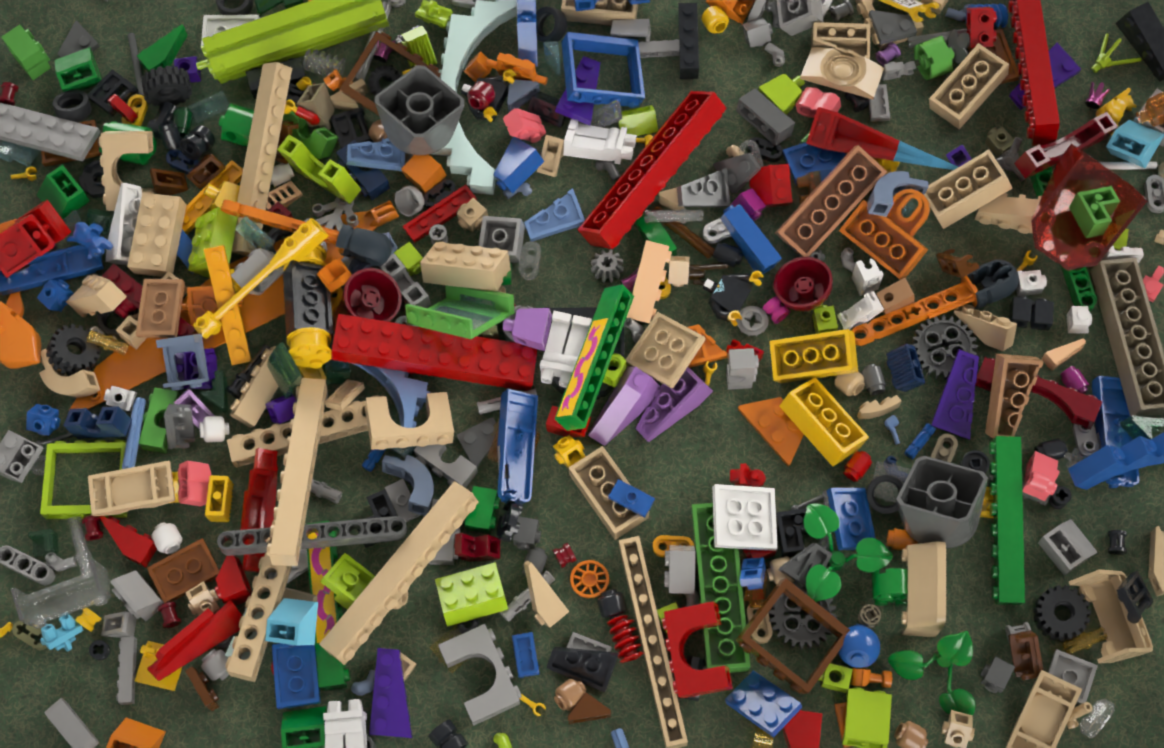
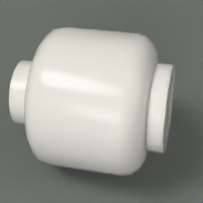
(213, 429)
(166, 538)

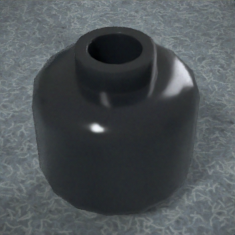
(611, 604)

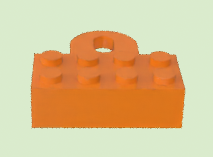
(890, 237)

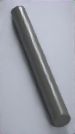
(136, 63)

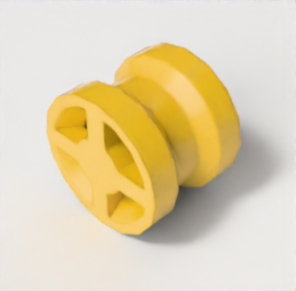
(88, 619)

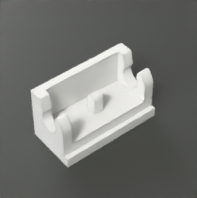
(866, 279)
(861, 311)

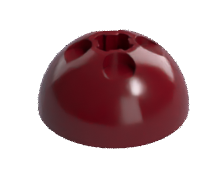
(803, 283)
(377, 289)

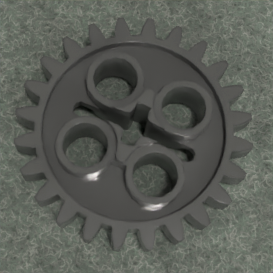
(938, 331)
(801, 634)

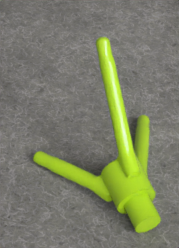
(1105, 61)

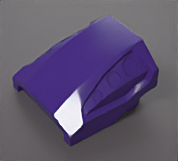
(187, 367)

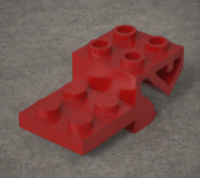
(30, 237)

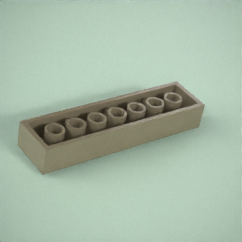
(1131, 334)

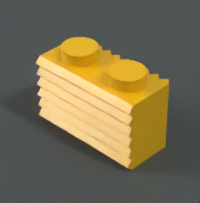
(219, 499)

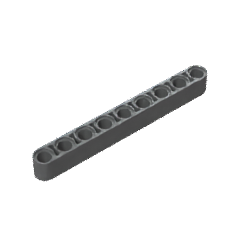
(323, 538)

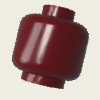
(481, 95)

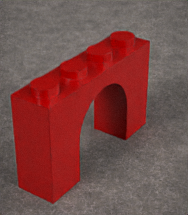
(680, 625)

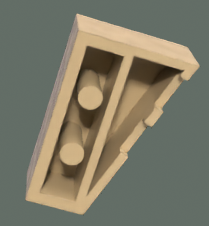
(847, 38)
(1009, 212)
(96, 295)

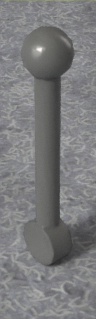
(41, 443)
(824, 494)

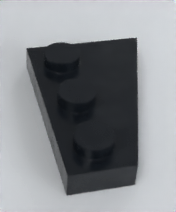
(582, 665)

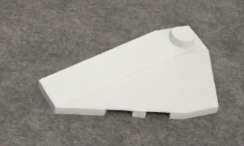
(124, 224)

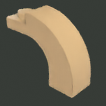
(77, 385)

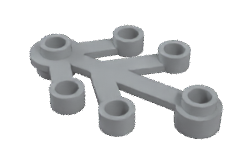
(334, 218)

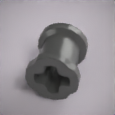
(841, 10)

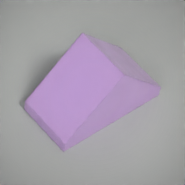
(199, 410)

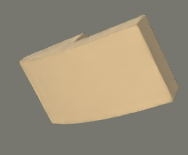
(874, 409)

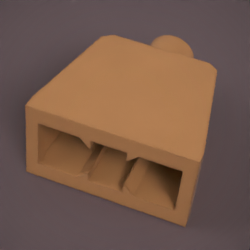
(895, 296)

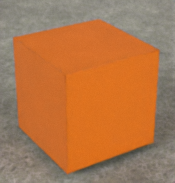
(423, 172)

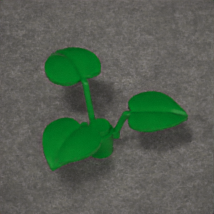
(820, 581)
(951, 649)

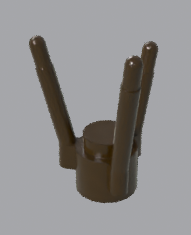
(697, 271)

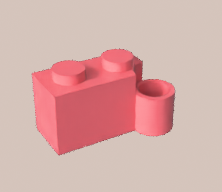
(1040, 476)

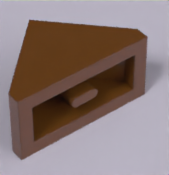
(205, 170)
(168, 182)
(588, 710)

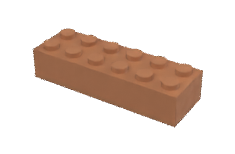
(830, 202)

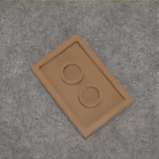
(160, 308)

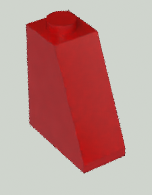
(803, 730)

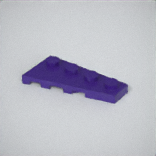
(1062, 68)
(587, 78)
(389, 703)

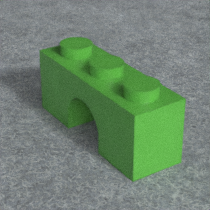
(319, 143)
(152, 436)

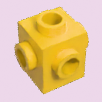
(568, 451)

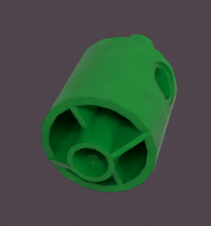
(236, 125)
(136, 158)

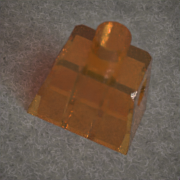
(1153, 110)

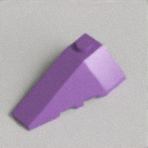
(672, 404)
(624, 405)

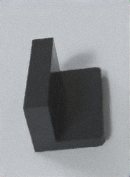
(545, 107)

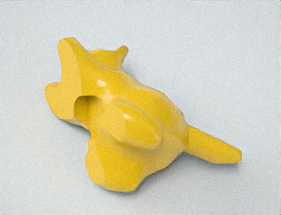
(1117, 106)

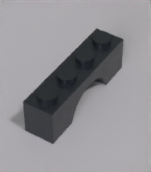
(688, 41)

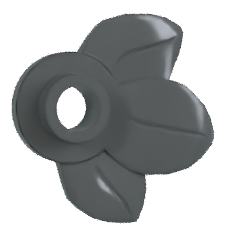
(959, 44)

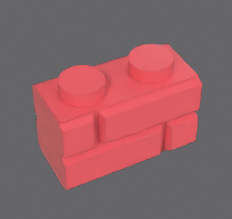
(524, 125)

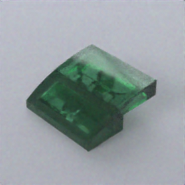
(284, 370)

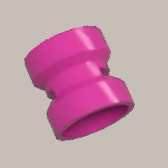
(776, 309)

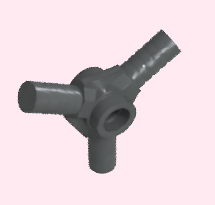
(1009, 157)

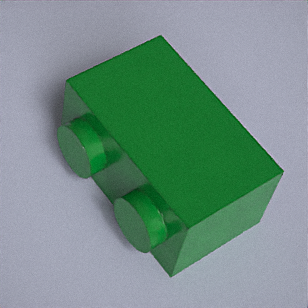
(482, 517)

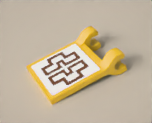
(913, 8)

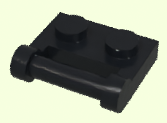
(110, 85)
(345, 129)
(1130, 592)

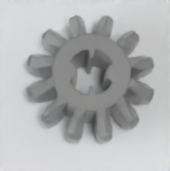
(600, 269)

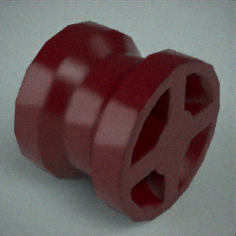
(125, 308)
(564, 555)

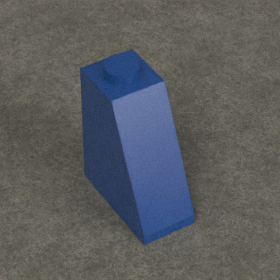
(517, 165)

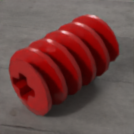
(624, 638)

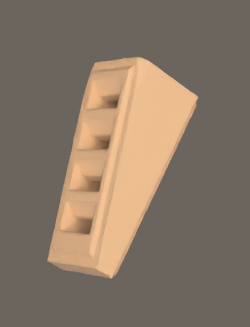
(278, 193)
(1059, 355)

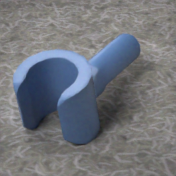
(890, 423)

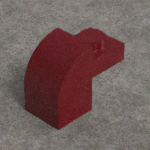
(477, 548)

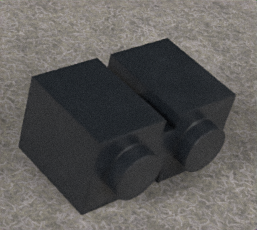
(1041, 312)

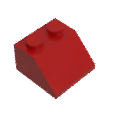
(773, 185)
(232, 582)

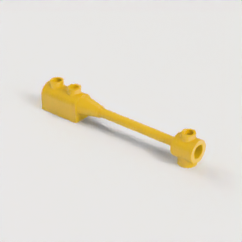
(294, 247)

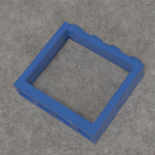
(605, 45)

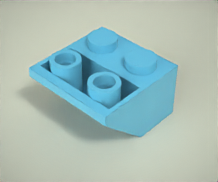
(1134, 143)
(293, 622)

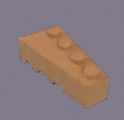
(1009, 392)

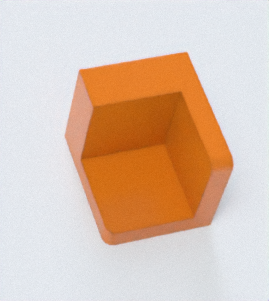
(477, 67)
(334, 274)

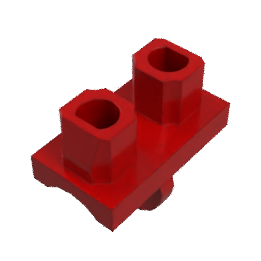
(747, 477)

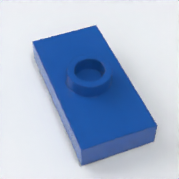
(631, 498)
(525, 655)

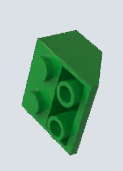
(77, 70)
(62, 192)
(303, 728)

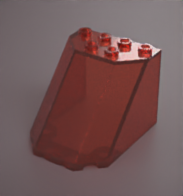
(1056, 228)

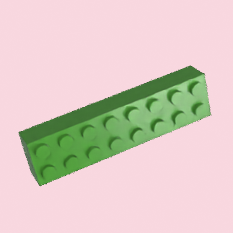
(719, 582)

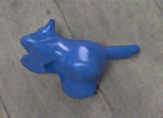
(90, 237)

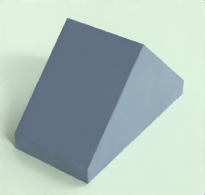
(521, 92)

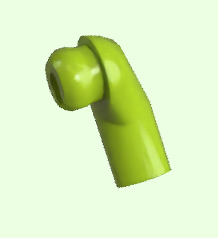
(502, 740)

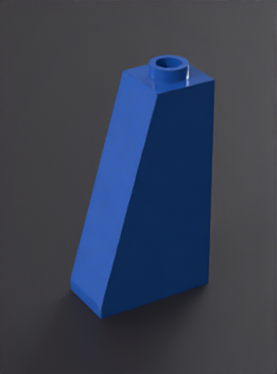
(750, 239)

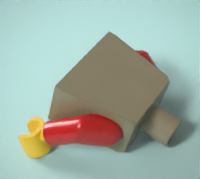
(313, 105)

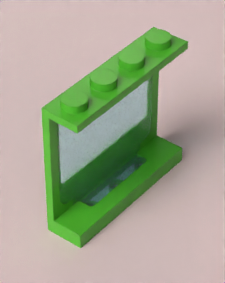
(463, 312)

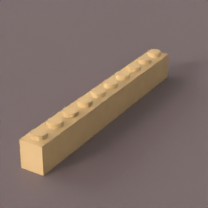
(262, 144)
(298, 473)
(399, 573)
(652, 643)

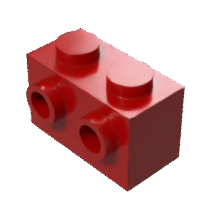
(981, 26)

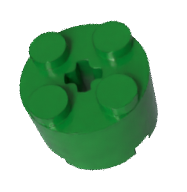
(890, 587)

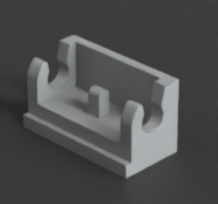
(631, 28)

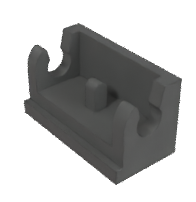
(179, 425)

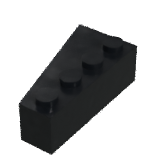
(1146, 36)

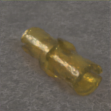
(107, 342)
(1085, 640)

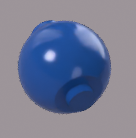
(860, 647)

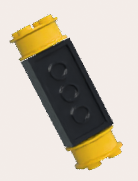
(308, 310)

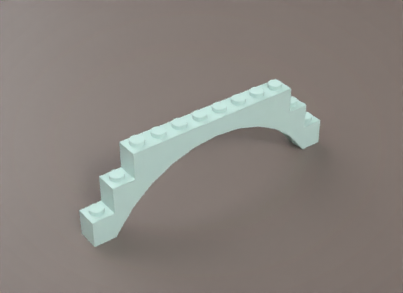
(463, 38)

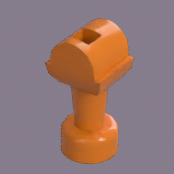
(334, 80)
(863, 677)

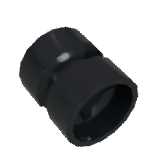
(197, 142)
(976, 460)
(446, 736)

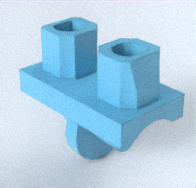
(62, 636)

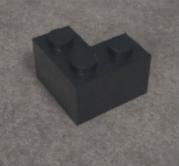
(381, 507)
(790, 531)

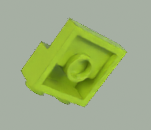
(347, 580)

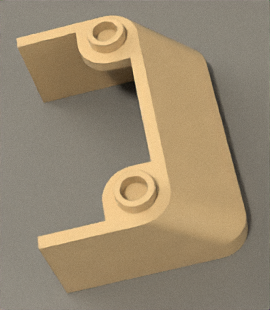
(926, 589)
(1124, 638)

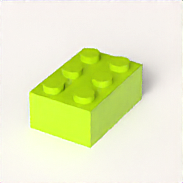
(212, 230)
(471, 594)

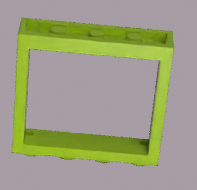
(69, 511)

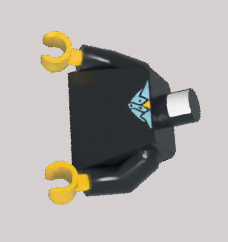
(501, 92)
(730, 294)

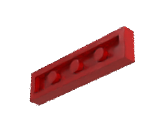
(438, 214)

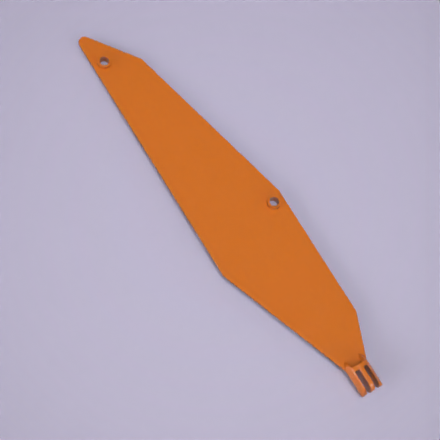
(148, 360)

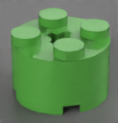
(934, 58)

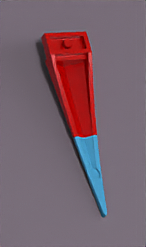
(840, 134)

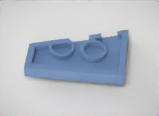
(375, 155)
(557, 218)

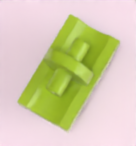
(434, 13)

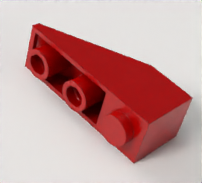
(132, 545)

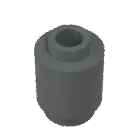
(873, 379)
(537, 557)

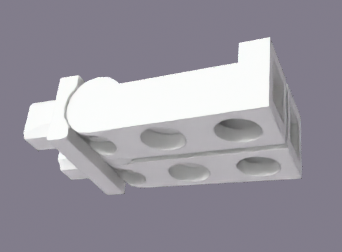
(598, 142)
(563, 347)
(345, 728)

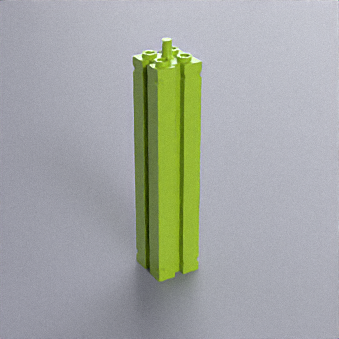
(289, 35)

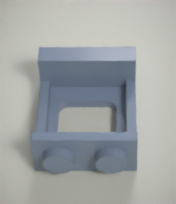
(181, 344)

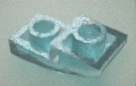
(20, 153)

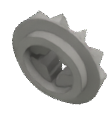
(760, 317)

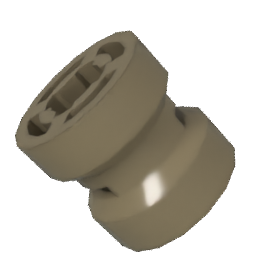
(866, 618)

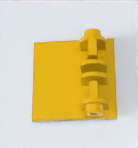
(145, 677)

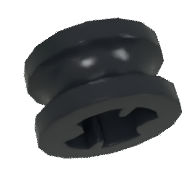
(100, 643)

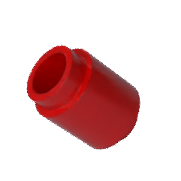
(857, 466)

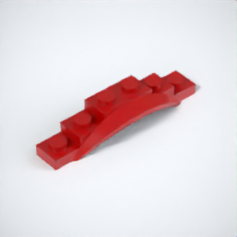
(259, 501)

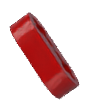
(122, 108)

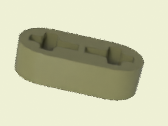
(28, 638)

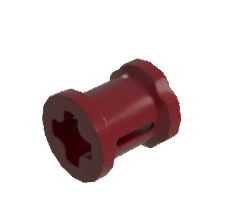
(8, 93)
(92, 528)
(169, 615)

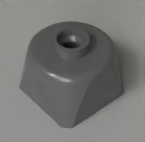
(419, 112)
(941, 501)

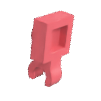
(1152, 284)

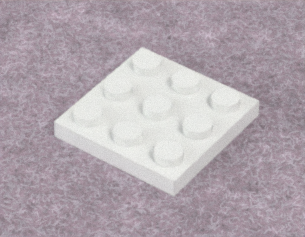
(744, 517)

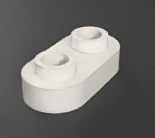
(718, 228)

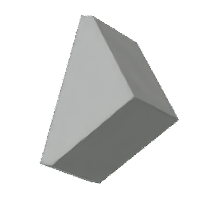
(119, 625)

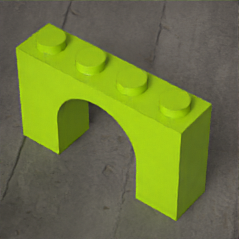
(330, 176)

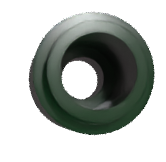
(183, 119)

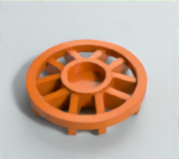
(589, 579)

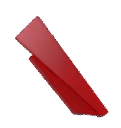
(196, 639)

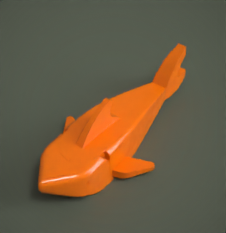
(18, 339)

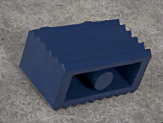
(905, 368)

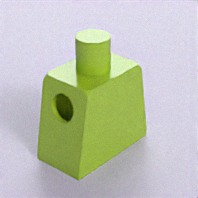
(783, 92)

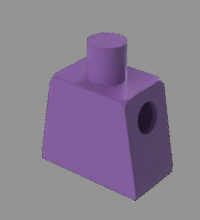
(530, 327)

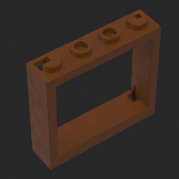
(399, 48)
(813, 609)

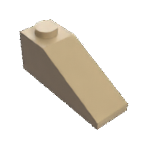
(544, 601)

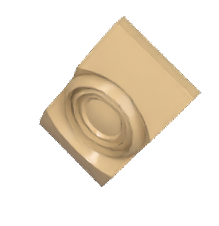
(842, 72)
(131, 489)
(1044, 713)

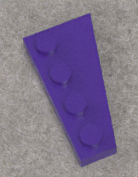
(957, 399)

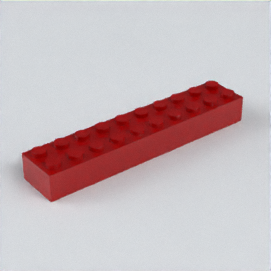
(1035, 71)
(652, 169)
(433, 353)

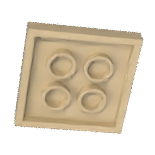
(665, 350)

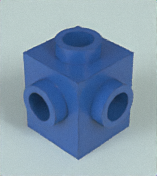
(55, 294)
(42, 419)

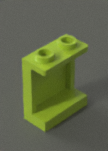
(867, 718)

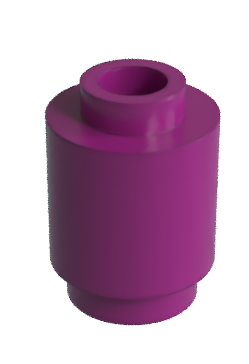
(1073, 378)

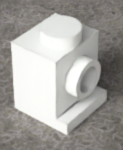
(1027, 287)
(1079, 319)
(127, 398)

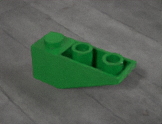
(163, 50)

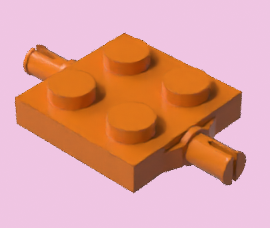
(523, 68)
(200, 301)

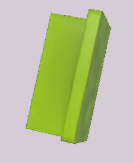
(639, 120)

